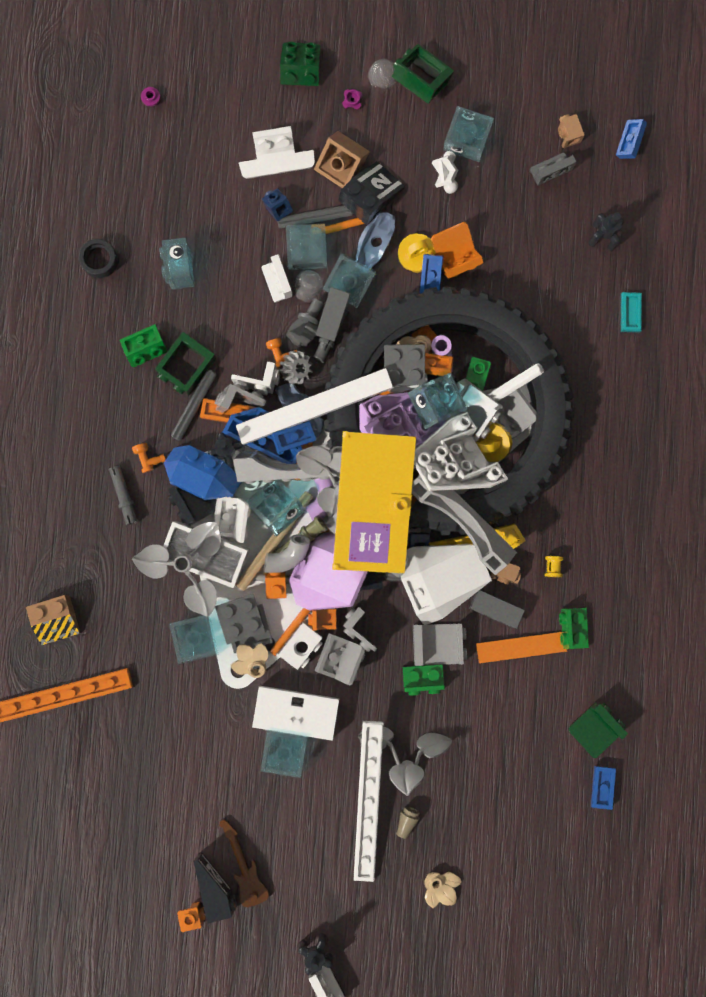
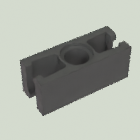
(333, 314)
(496, 609)

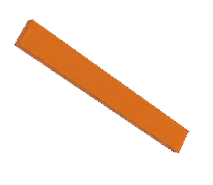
(65, 695)

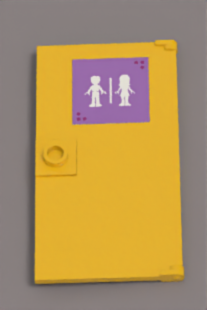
(374, 502)

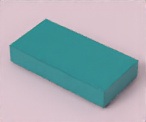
(631, 312)

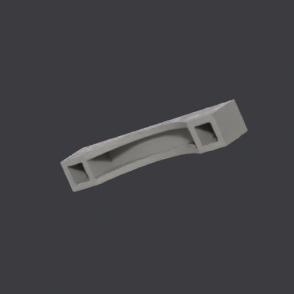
(257, 467)
(490, 546)

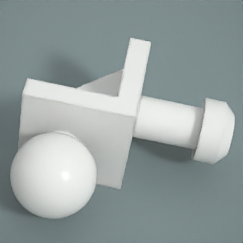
(447, 172)

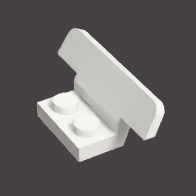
(275, 154)

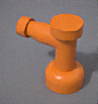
(274, 345)
(147, 464)

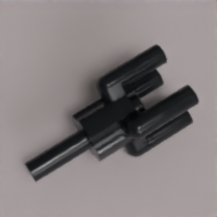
(607, 229)
(226, 449)
(315, 955)

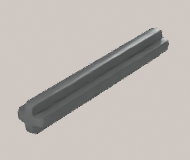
(314, 216)
(193, 405)

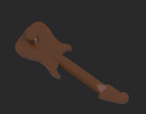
(251, 888)

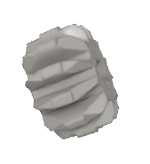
(296, 367)

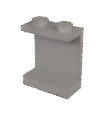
(481, 408)
(439, 644)

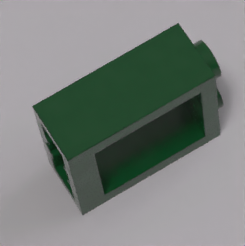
(428, 63)
(197, 376)

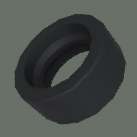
(88, 247)

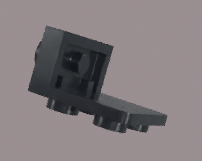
(191, 507)

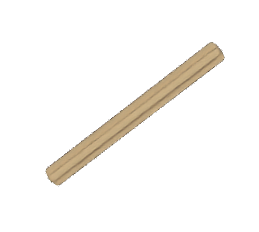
(269, 547)

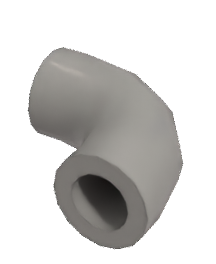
(289, 557)

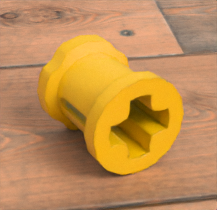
(553, 566)

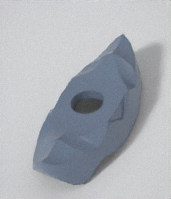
(380, 227)
(290, 394)

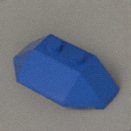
(264, 445)
(200, 473)

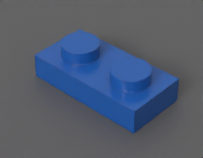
(631, 138)
(431, 272)
(293, 437)
(603, 787)

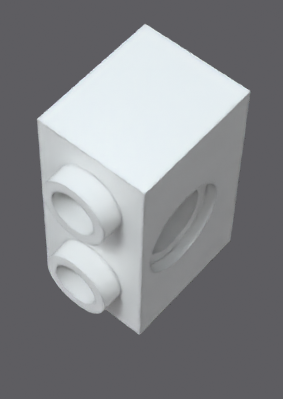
(302, 634)

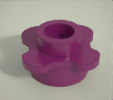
(357, 95)

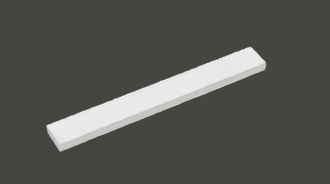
(314, 406)
(368, 800)

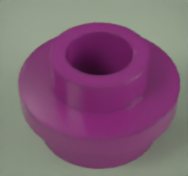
(150, 101)

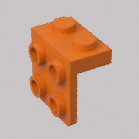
(457, 250)

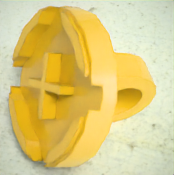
(412, 250)
(496, 444)

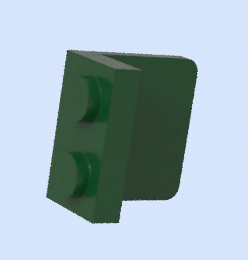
(300, 64)
(597, 729)

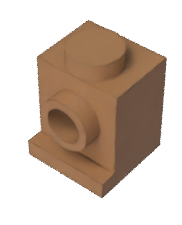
(570, 130)
(508, 574)

